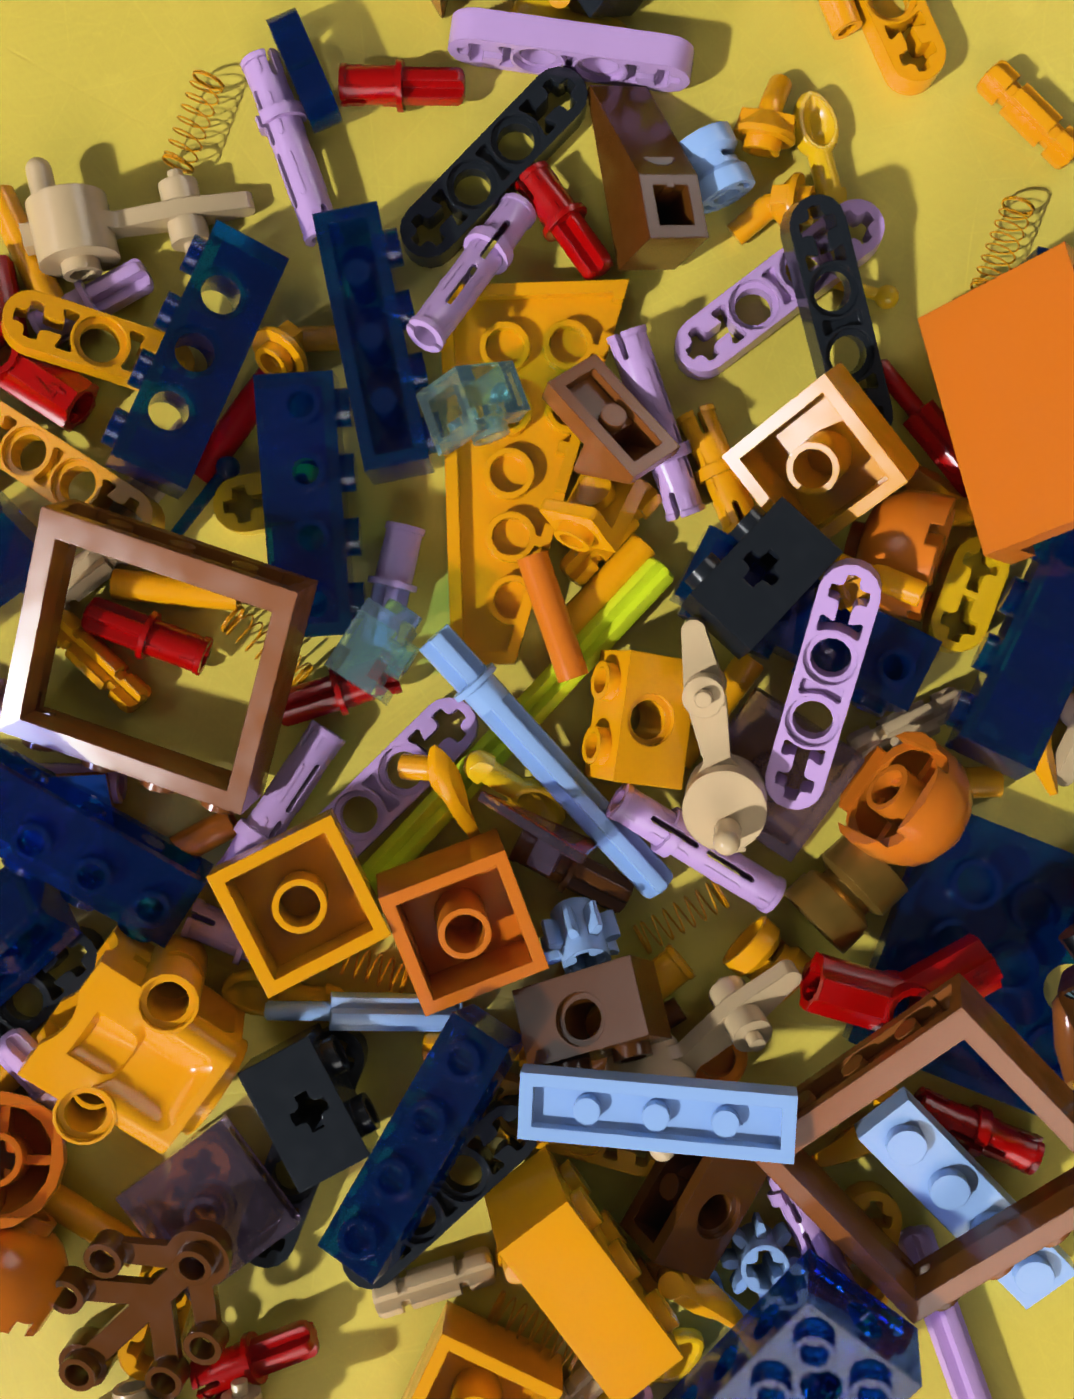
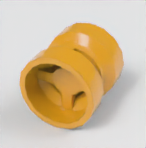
(760, 949)

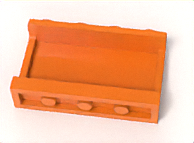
(1009, 400)

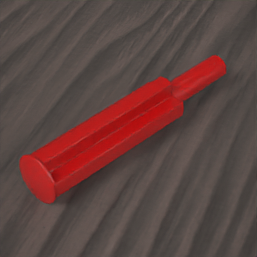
(926, 426)

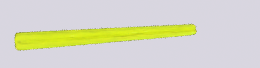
(539, 701)

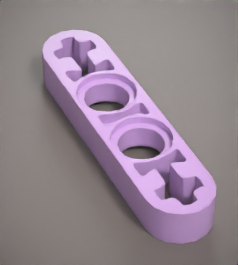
(592, 50)
(773, 285)
(826, 687)
(374, 779)

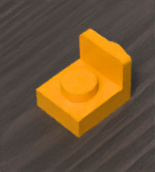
(594, 513)

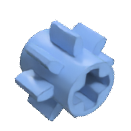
(579, 934)
(744, 1252)

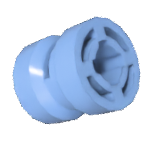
(719, 171)

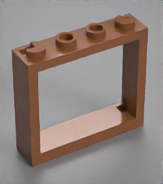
(101, 749)
(874, 1067)

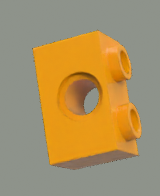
(658, 746)

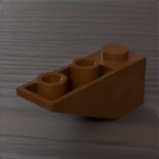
(646, 181)

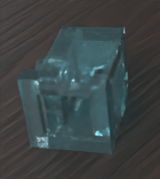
(473, 405)
(376, 647)

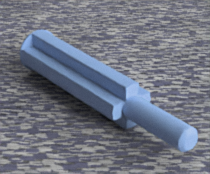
(363, 1012)

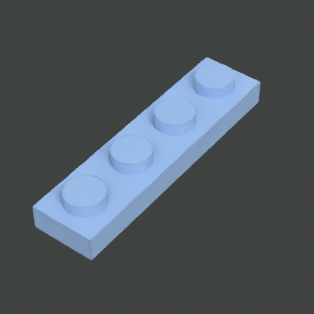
(658, 1113)
(953, 1186)

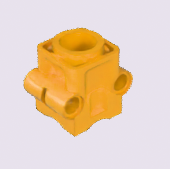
(138, 1045)

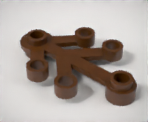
(194, 1258)

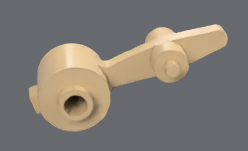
(78, 233)
(725, 792)
(736, 1019)

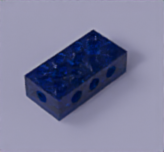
(811, 1340)

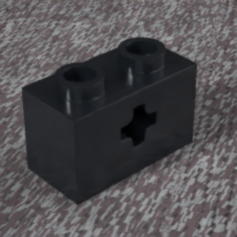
(783, 545)
(309, 1140)

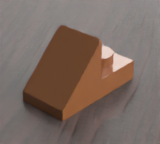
(616, 429)

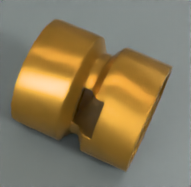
(845, 893)

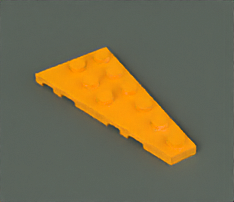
(501, 485)

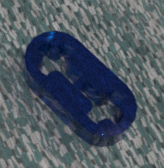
(304, 70)

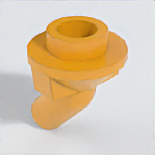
(767, 128)
(770, 207)
(285, 347)
(894, 584)

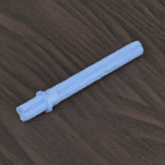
(544, 759)

